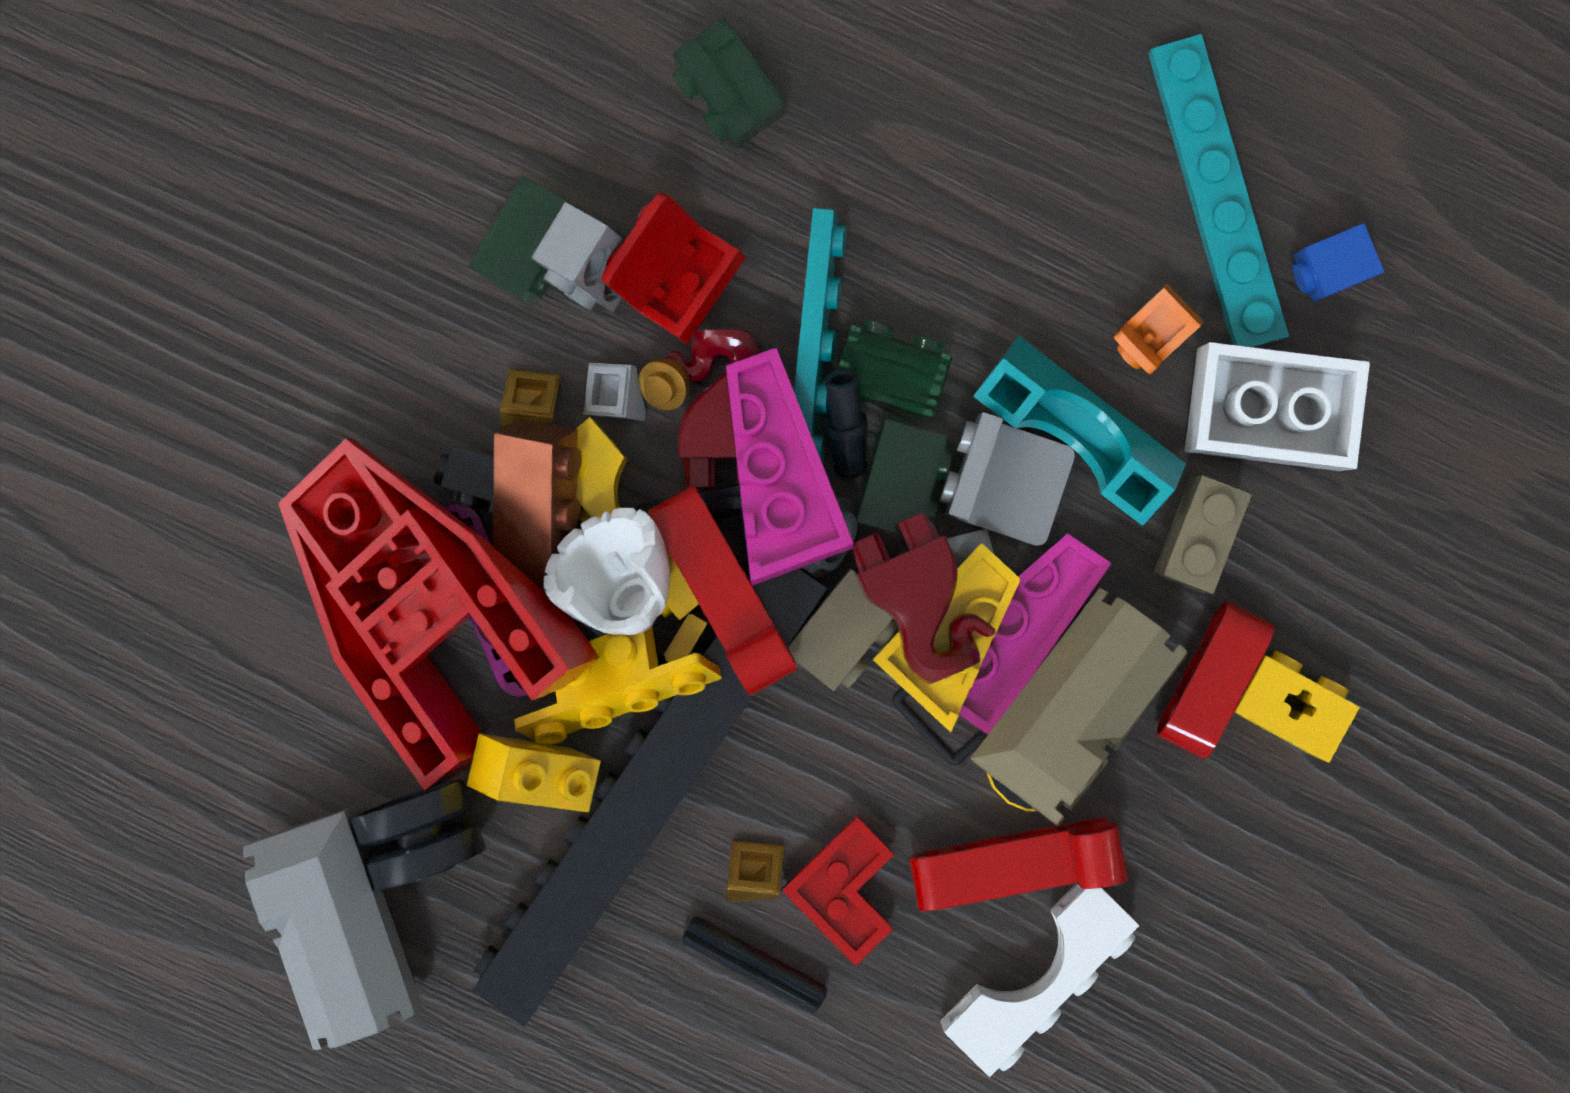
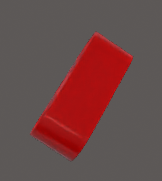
(1215, 680)

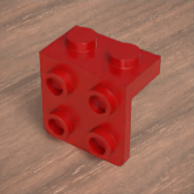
(671, 267)

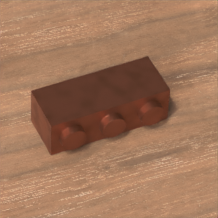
(534, 493)

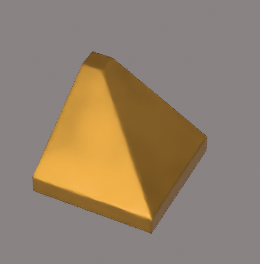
(529, 397)
(754, 871)

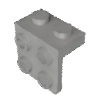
(1007, 480)

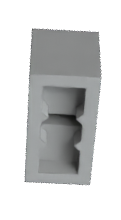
(576, 257)

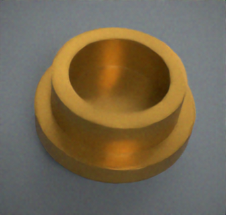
(664, 383)

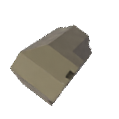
(1077, 703)

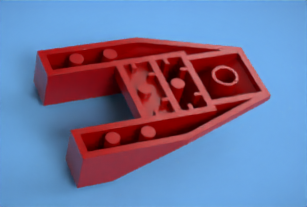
(395, 582)

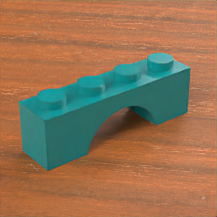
(1126, 461)

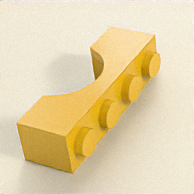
(598, 493)

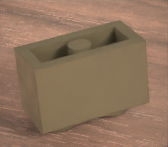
(1202, 534)
(840, 634)

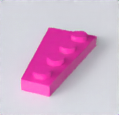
(783, 484)
(1034, 622)

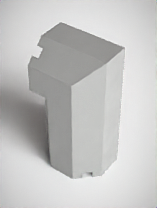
(331, 929)

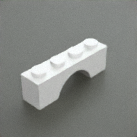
(996, 1023)

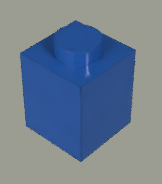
(1336, 263)

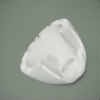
(611, 573)

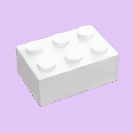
(1277, 407)

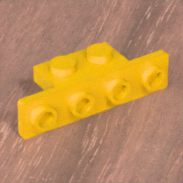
(617, 683)

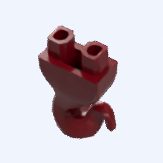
(707, 424)
(917, 595)

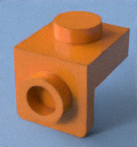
(1156, 330)

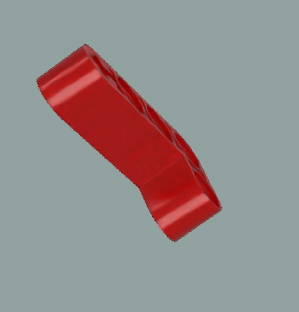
(723, 590)
(1020, 863)

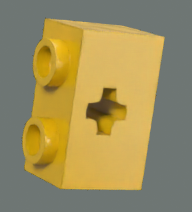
(1320, 722)
(533, 773)

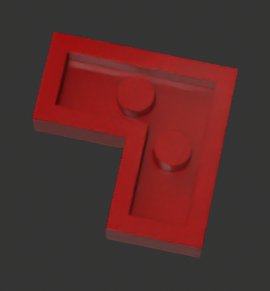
(830, 885)

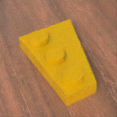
(982, 589)

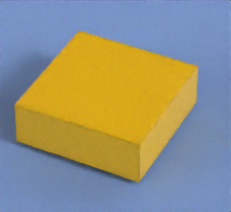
(686, 637)

